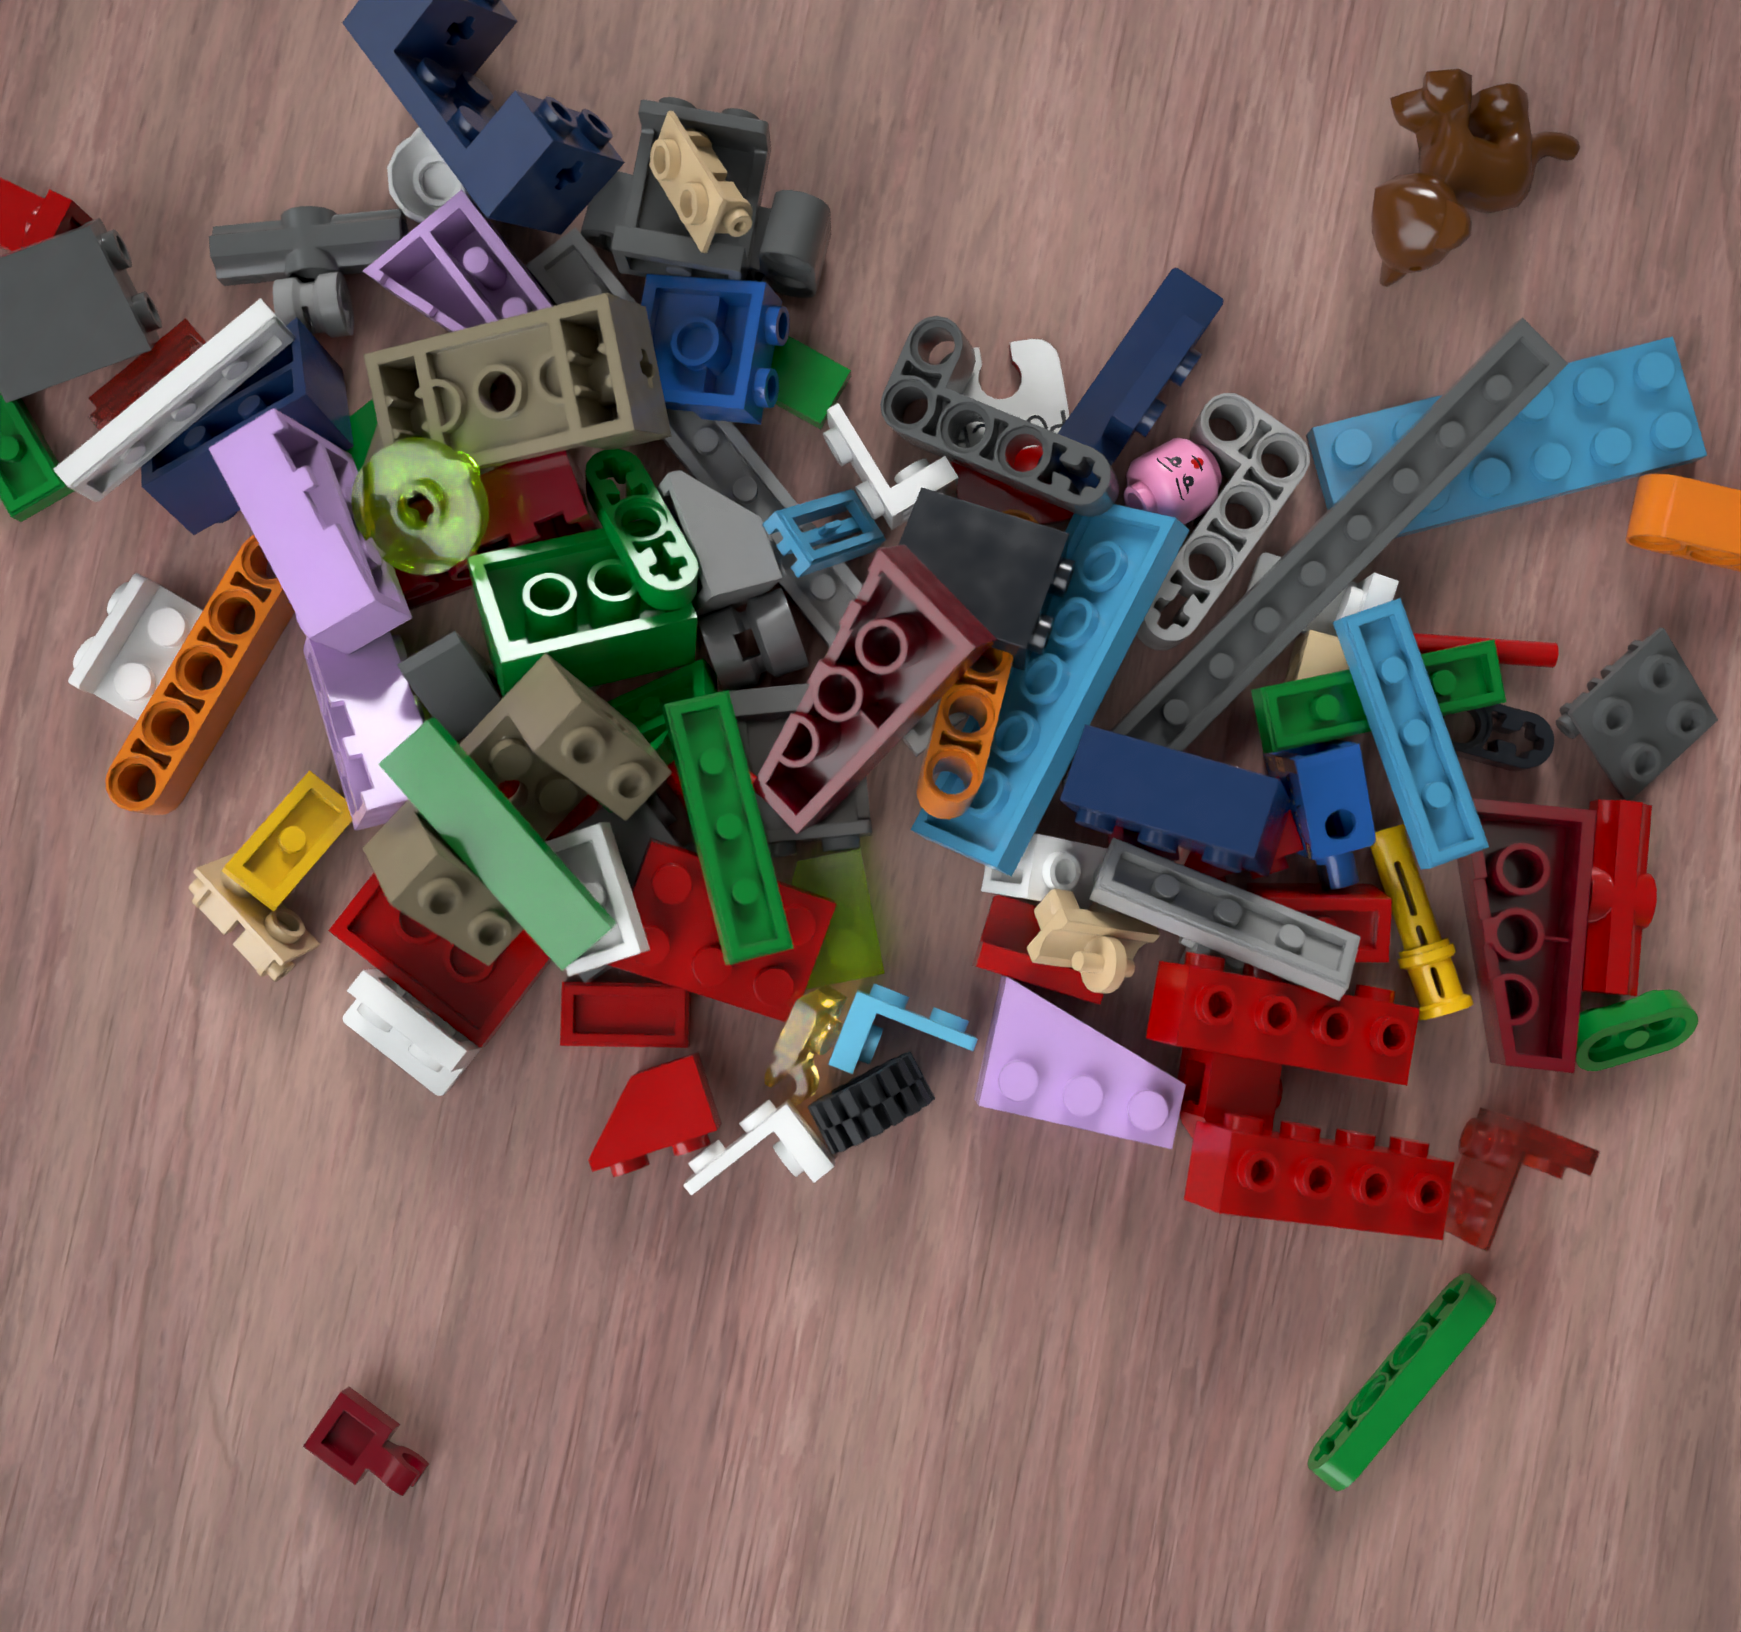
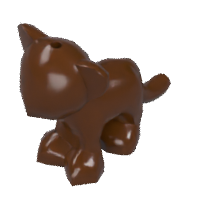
(1470, 156)

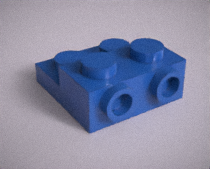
(716, 344)

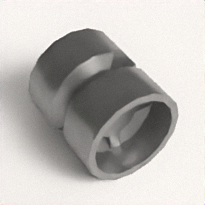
(774, 633)

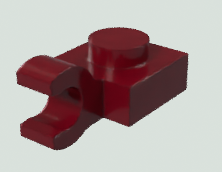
(356, 1440)

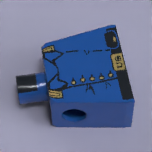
(1327, 784)

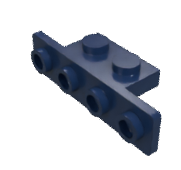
(1146, 360)

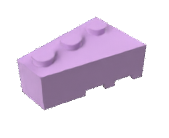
(458, 270)
(300, 510)
(365, 717)
(1070, 1074)

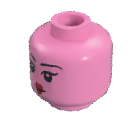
(1174, 480)

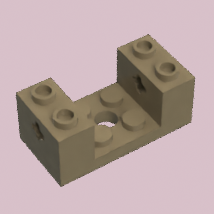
(577, 371)
(560, 748)

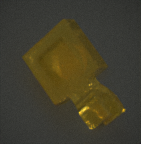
(808, 1031)

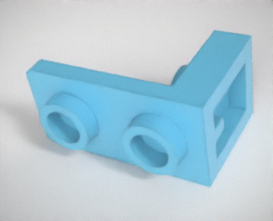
(860, 1037)

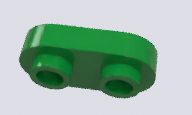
(1633, 1029)

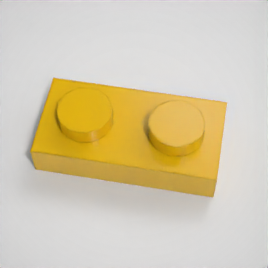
(290, 841)

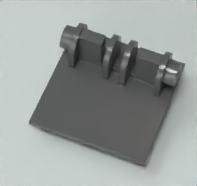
(1639, 714)

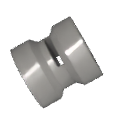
(317, 304)

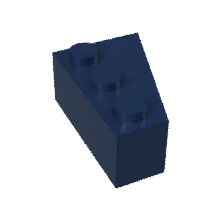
(297, 382)
(1177, 800)

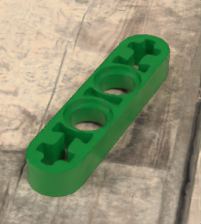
(1401, 1382)

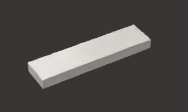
(175, 402)

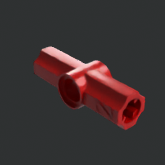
(1620, 897)

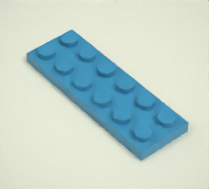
(1584, 430)
(1045, 707)

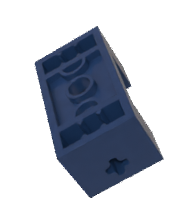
(519, 164)

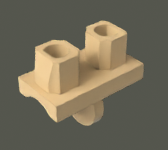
(1089, 941)

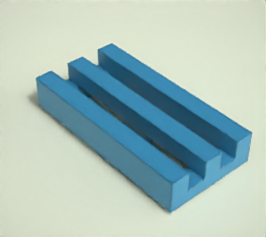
(809, 560)

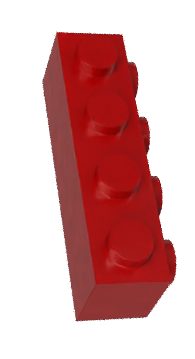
(1281, 1022)
(1318, 1180)

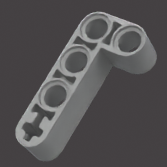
(1214, 534)

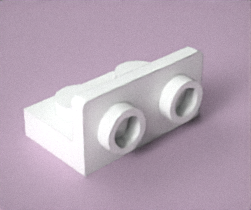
(134, 644)
(598, 865)
(408, 1032)

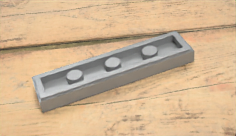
(1226, 919)

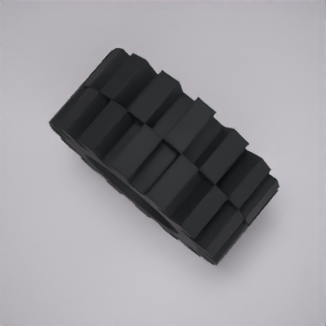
(871, 1103)

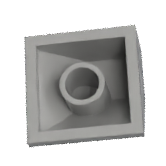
(727, 540)

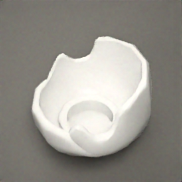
(420, 178)

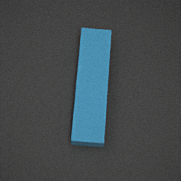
(1410, 734)

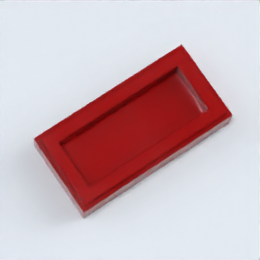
(624, 1015)

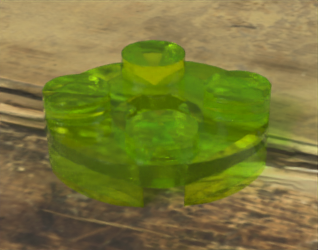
(446, 479)

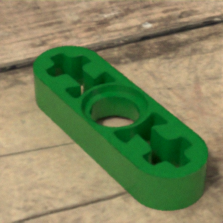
(640, 553)

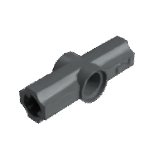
(303, 244)

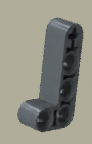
(787, 242)
(1003, 435)

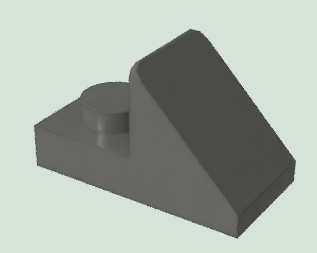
(453, 684)

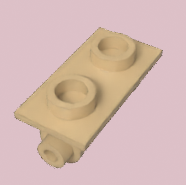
(697, 184)
(269, 937)

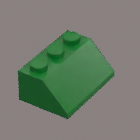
(578, 608)

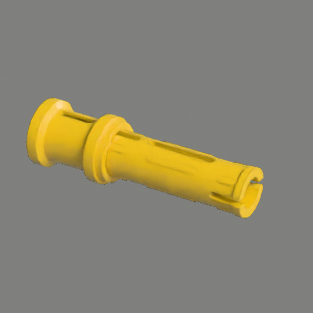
(1418, 958)

